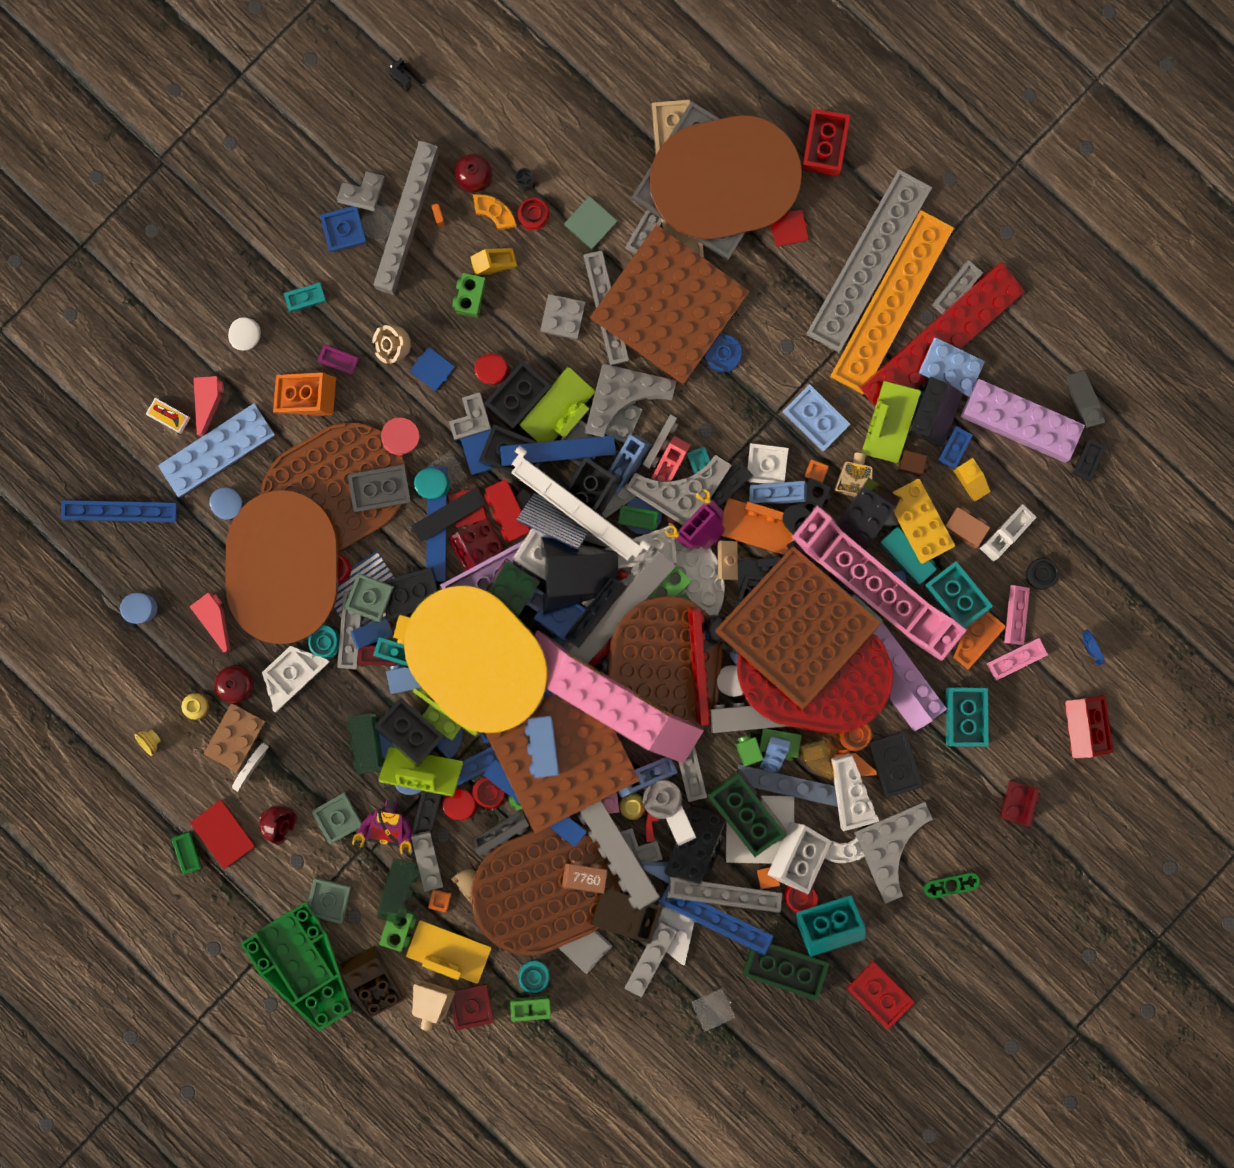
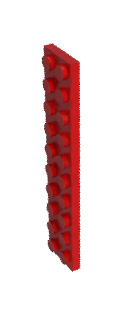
(954, 326)

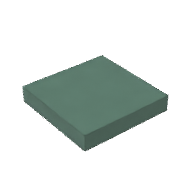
(590, 223)
(369, 597)
(337, 818)
(329, 900)

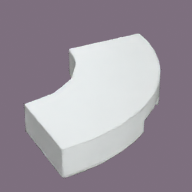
(249, 767)
(844, 852)

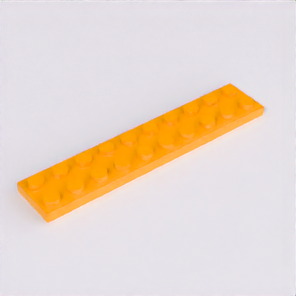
(892, 301)

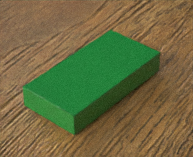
(638, 518)
(187, 853)

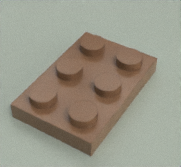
(234, 737)

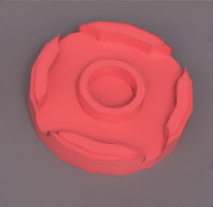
(400, 436)

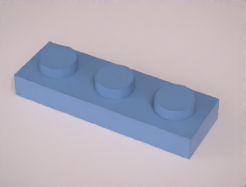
(778, 493)
(774, 755)

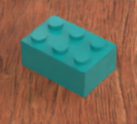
(958, 596)
(966, 716)
(830, 925)

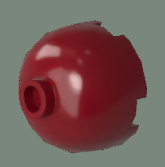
(473, 173)
(236, 691)
(276, 823)

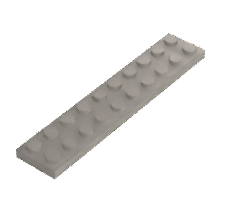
(868, 261)

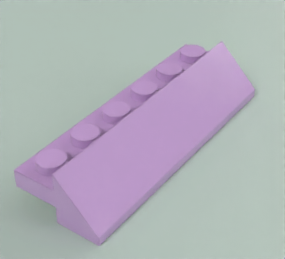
(909, 690)

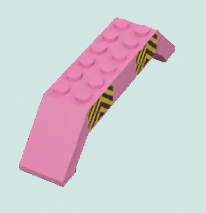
(876, 585)
(616, 704)

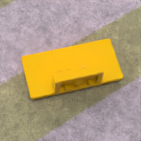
(921, 522)
(448, 952)

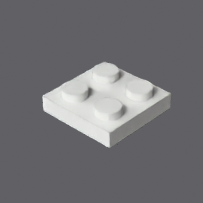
(767, 463)

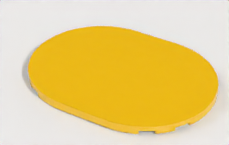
(475, 659)

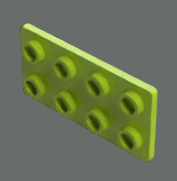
(559, 408)
(891, 421)
(439, 718)
(432, 775)

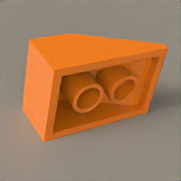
(305, 394)

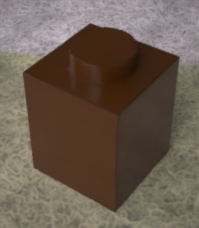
(913, 463)

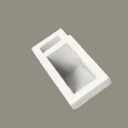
(1008, 533)
(681, 827)

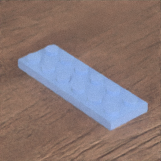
(216, 450)

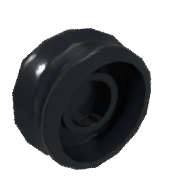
(1042, 573)

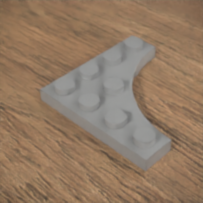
(621, 388)
(679, 497)
(884, 843)

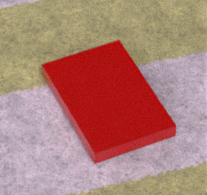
(222, 834)
(880, 995)

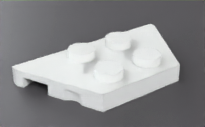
(290, 674)
(679, 946)

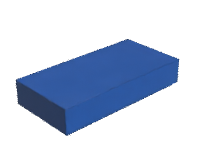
(371, 632)

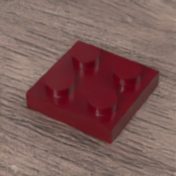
(472, 1007)

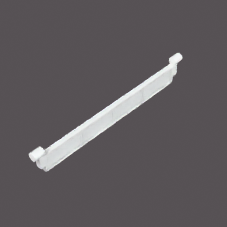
(575, 508)

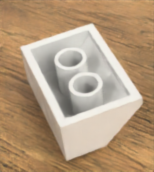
(799, 857)

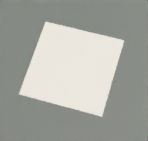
(737, 851)

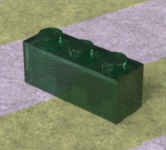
(365, 743)
(397, 891)

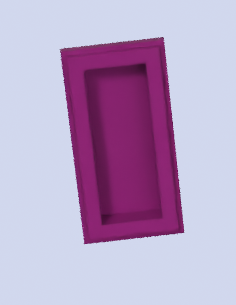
(338, 359)

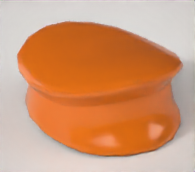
(856, 739)

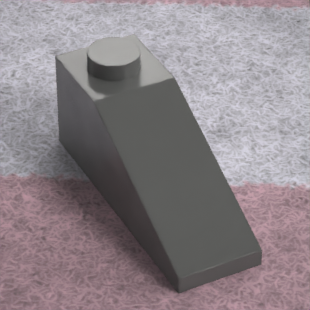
(1085, 400)

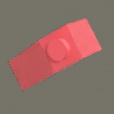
(207, 399)
(671, 460)
(213, 618)

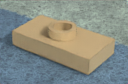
(727, 560)

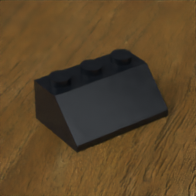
(935, 411)

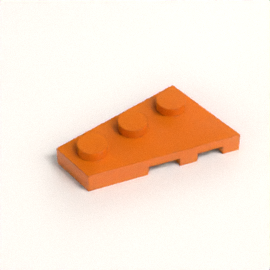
(977, 640)

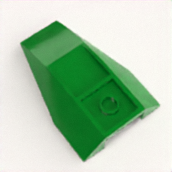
(300, 965)

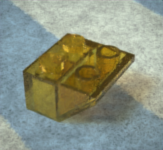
(815, 756)

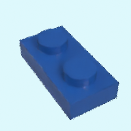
(955, 447)

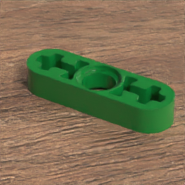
(964, 877)

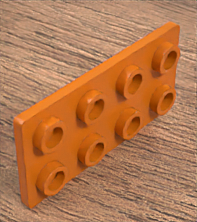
(756, 526)

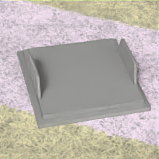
(587, 950)

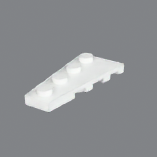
(657, 539)
(852, 797)

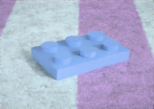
(951, 366)
(816, 418)

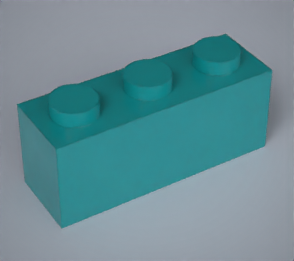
(900, 550)

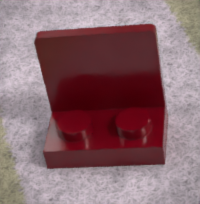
(476, 544)
(1020, 803)

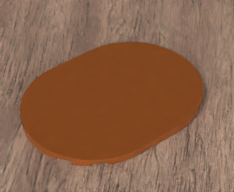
(725, 177)
(321, 471)
(281, 567)
(654, 656)
(521, 893)

